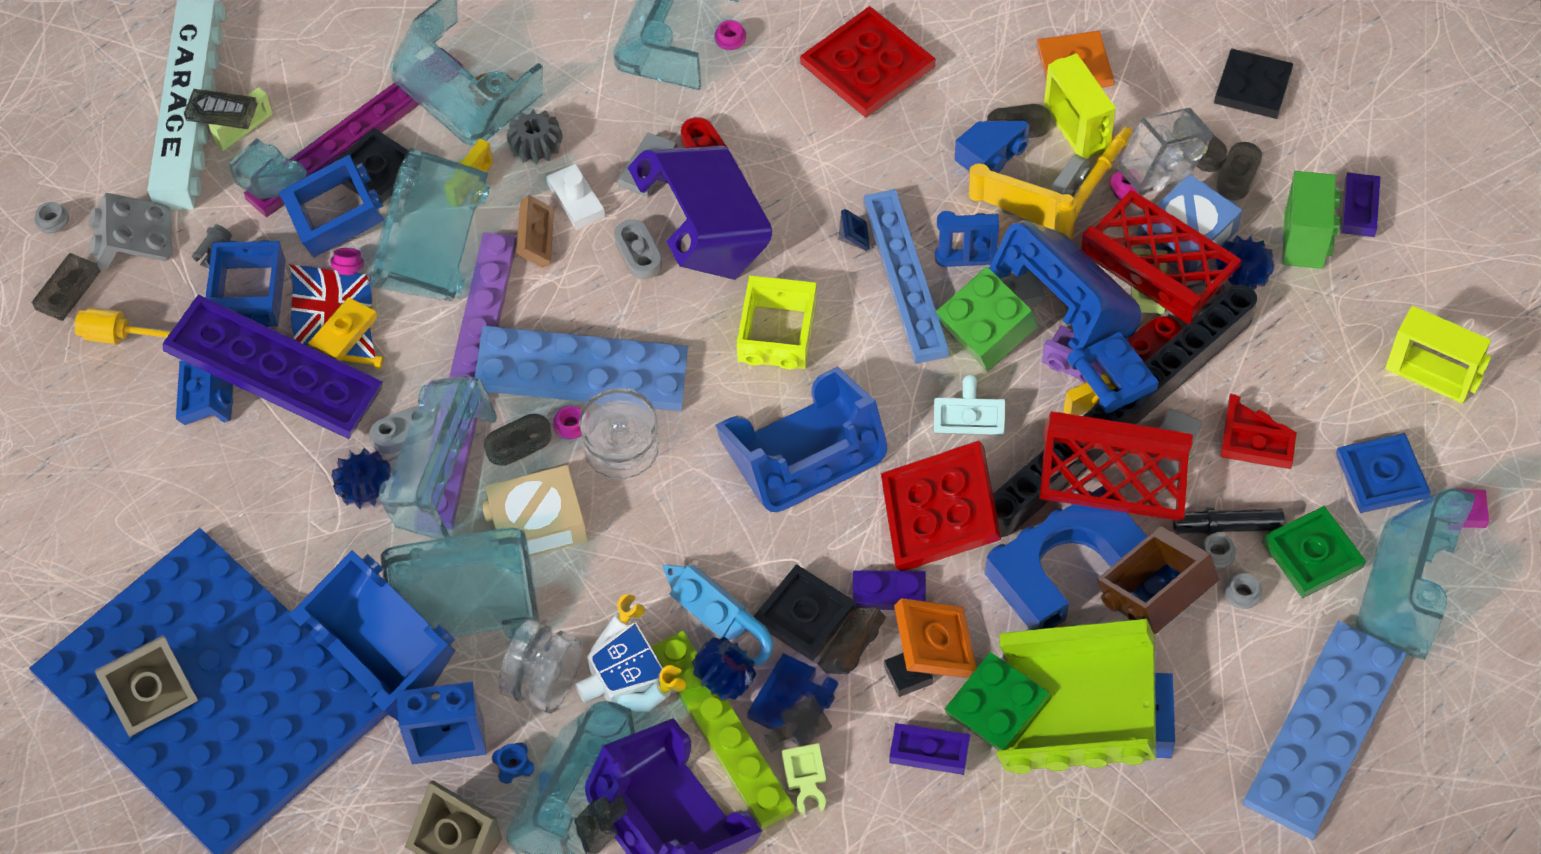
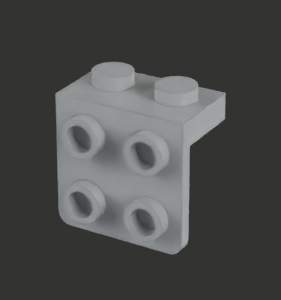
(129, 228)

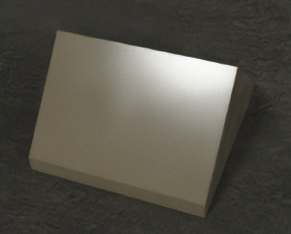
(146, 685)
(452, 825)

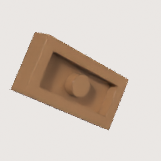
(535, 231)

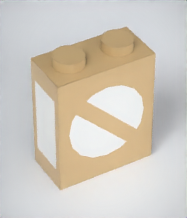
(539, 505)

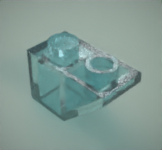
(264, 170)

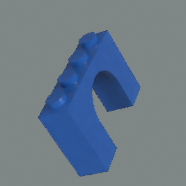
(1017, 566)

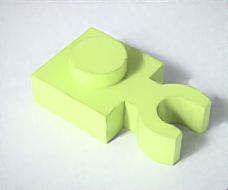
(805, 770)

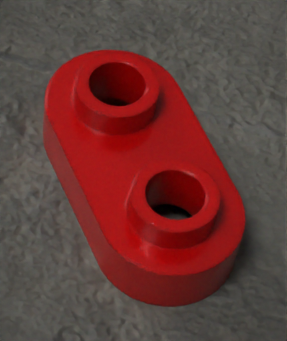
(700, 128)
(1152, 338)

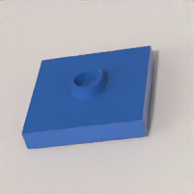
(1382, 473)

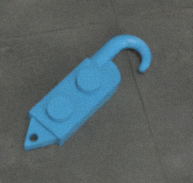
(716, 607)

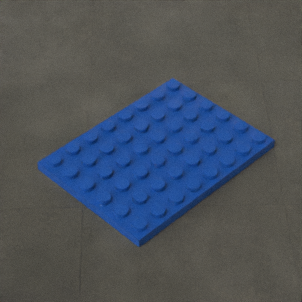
(266, 692)

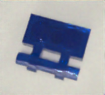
(785, 688)

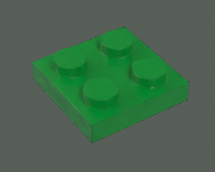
(1313, 551)
(997, 703)

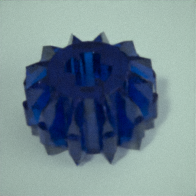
(1255, 262)
(360, 477)
(724, 668)

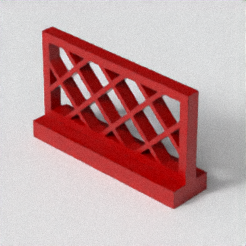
(1140, 272)
(1122, 438)

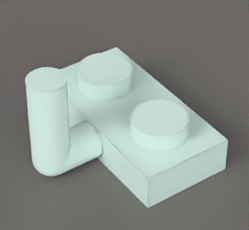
(968, 413)

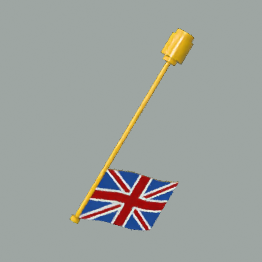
(314, 300)

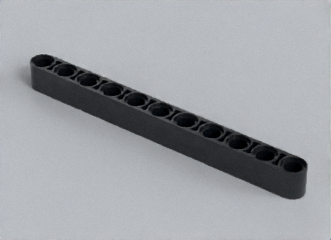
(1176, 353)

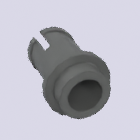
(215, 234)

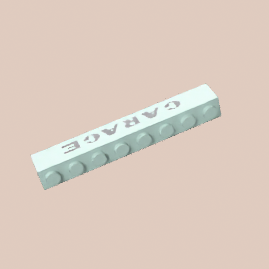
(190, 65)

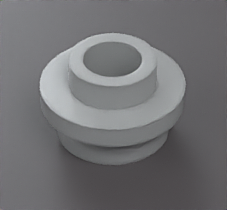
(51, 217)
(1222, 543)
(1243, 582)

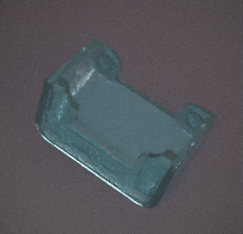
(427, 227)
(467, 581)
(1397, 601)
(543, 814)

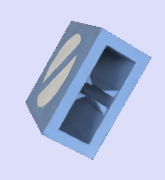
(1200, 209)

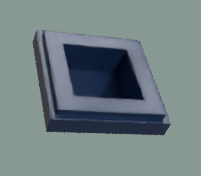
(853, 230)

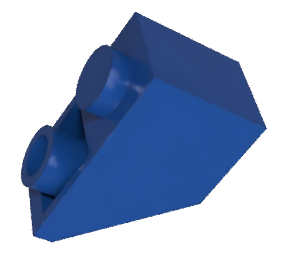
(991, 143)

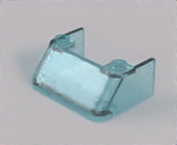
(647, 49)
(451, 93)
(431, 452)

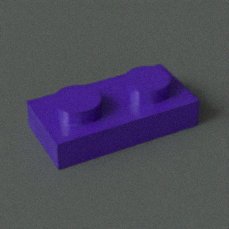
(1360, 204)
(886, 588)
(929, 748)

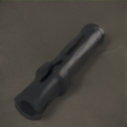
(1229, 521)

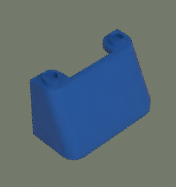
(1094, 299)
(811, 447)
(374, 631)

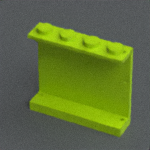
(1098, 692)

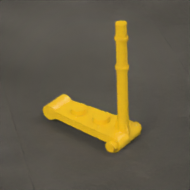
(1038, 203)

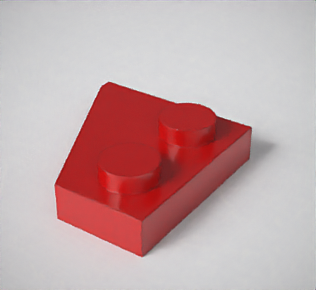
(1256, 437)

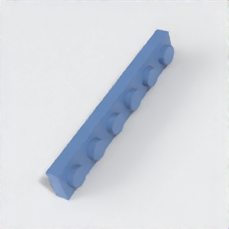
(905, 277)

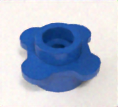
(508, 753)

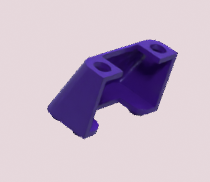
(720, 208)

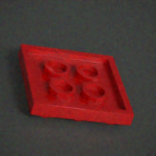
(867, 61)
(940, 506)

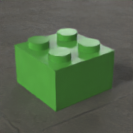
(1310, 219)
(987, 318)

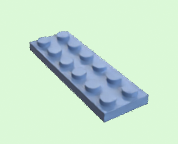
(579, 366)
(1324, 730)

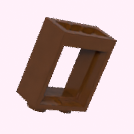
(1144, 560)

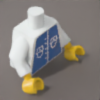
(626, 666)

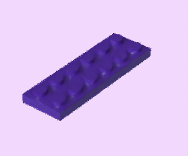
(272, 366)

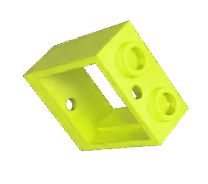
(1079, 106)
(782, 295)
(1431, 369)

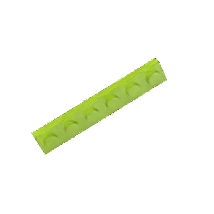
(726, 737)

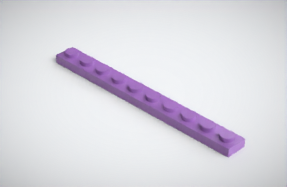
(482, 309)

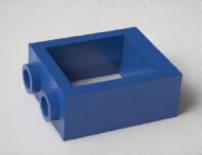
(343, 227)
(258, 255)
(426, 719)

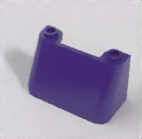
(663, 797)

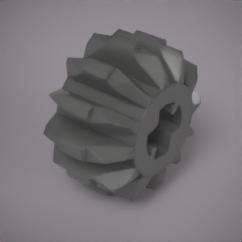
(534, 136)

